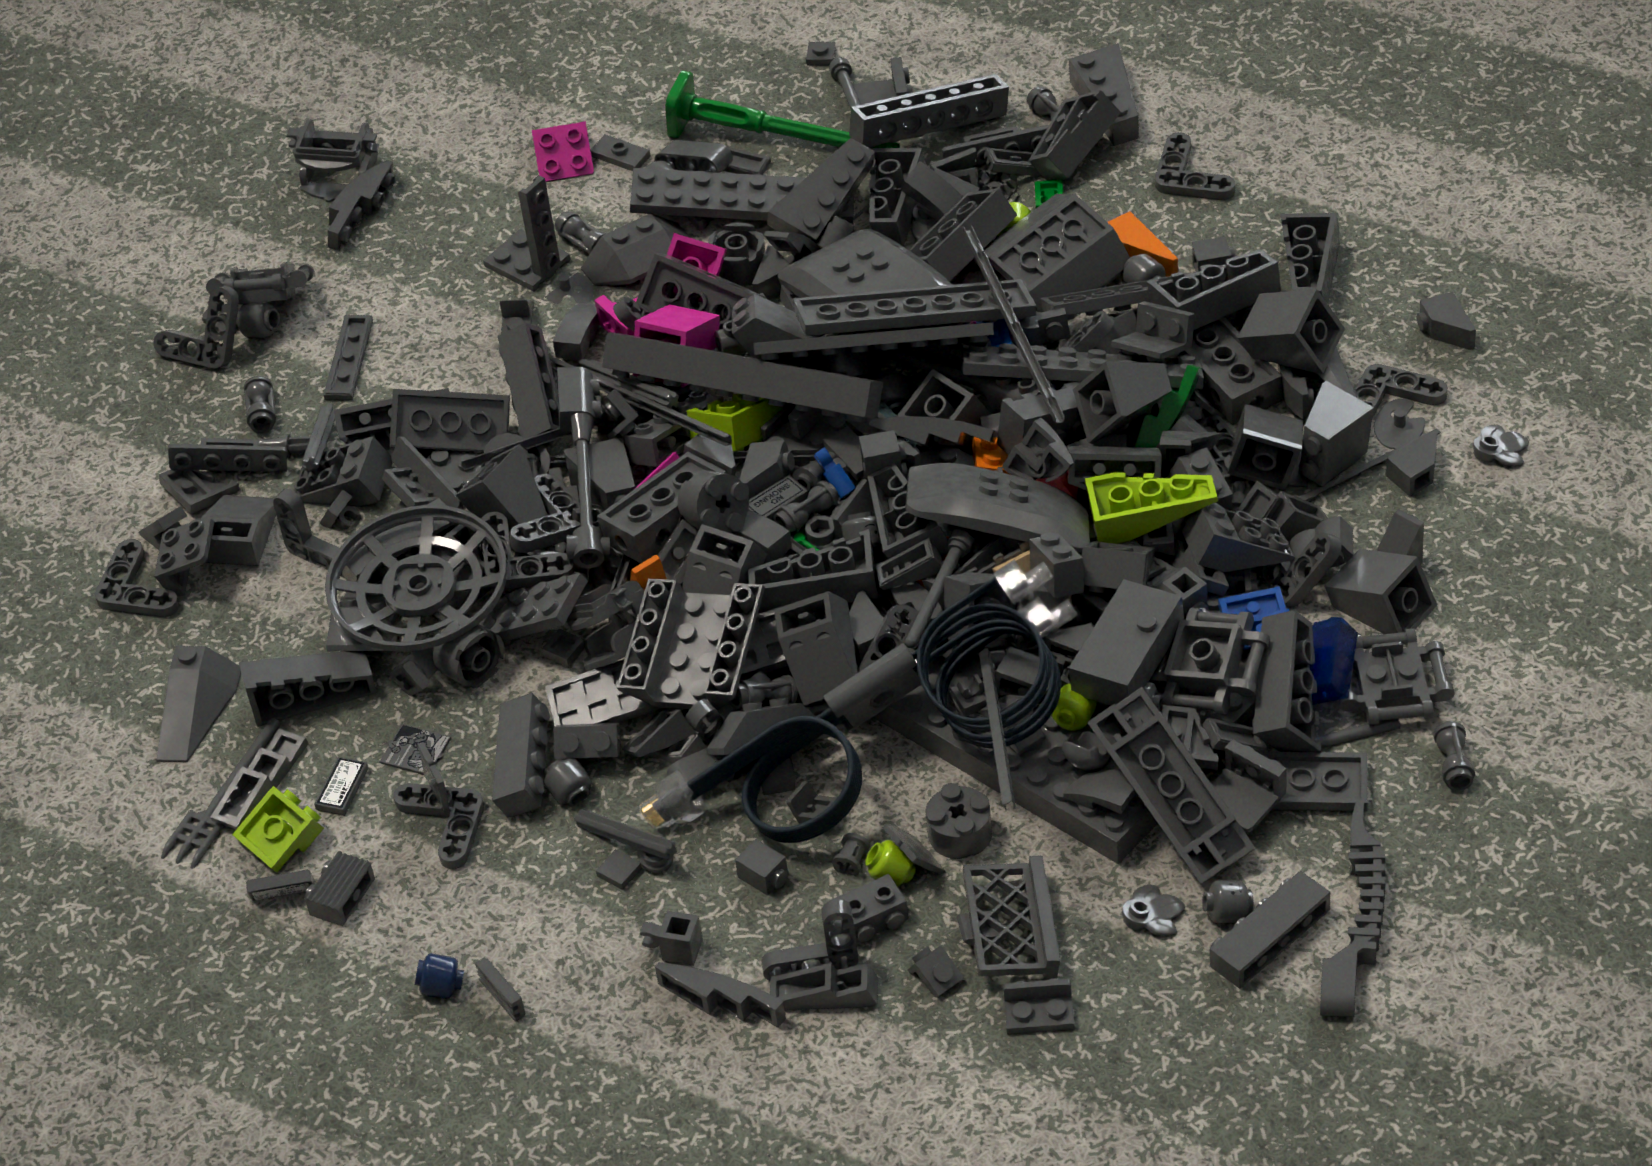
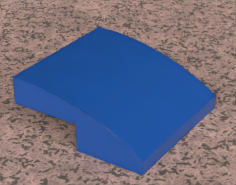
(1260, 603)

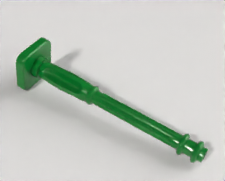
(685, 105)

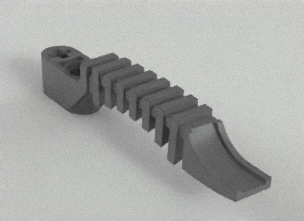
(1340, 970)

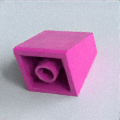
(680, 327)

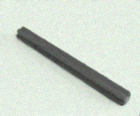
(644, 388)

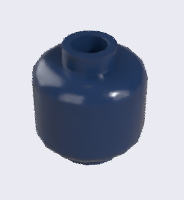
(438, 976)

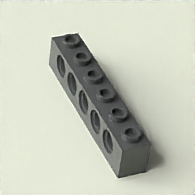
(929, 111)

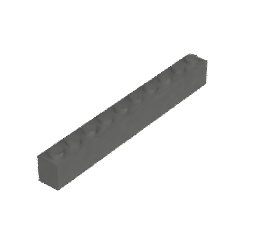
(742, 375)

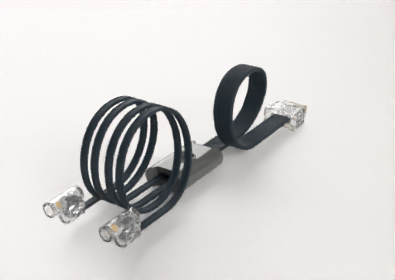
(874, 691)

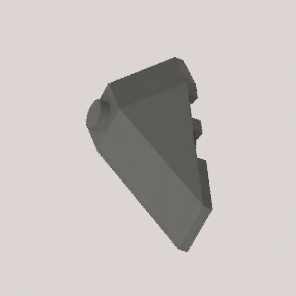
(195, 695)

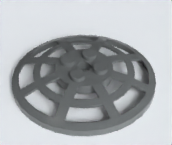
(415, 569)

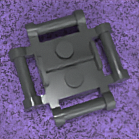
(263, 284)
(1207, 660)
(1394, 679)

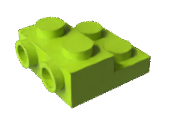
(278, 828)

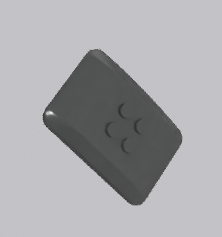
(857, 265)
(995, 503)

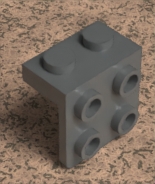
(884, 89)
(181, 550)
(1250, 784)

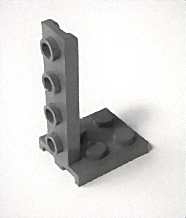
(530, 254)

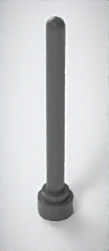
(841, 71)
(958, 546)

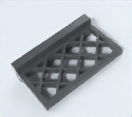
(1039, 923)

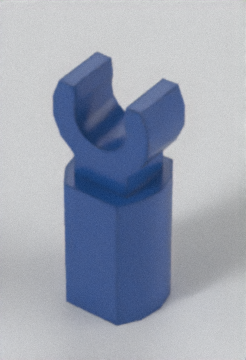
(834, 473)

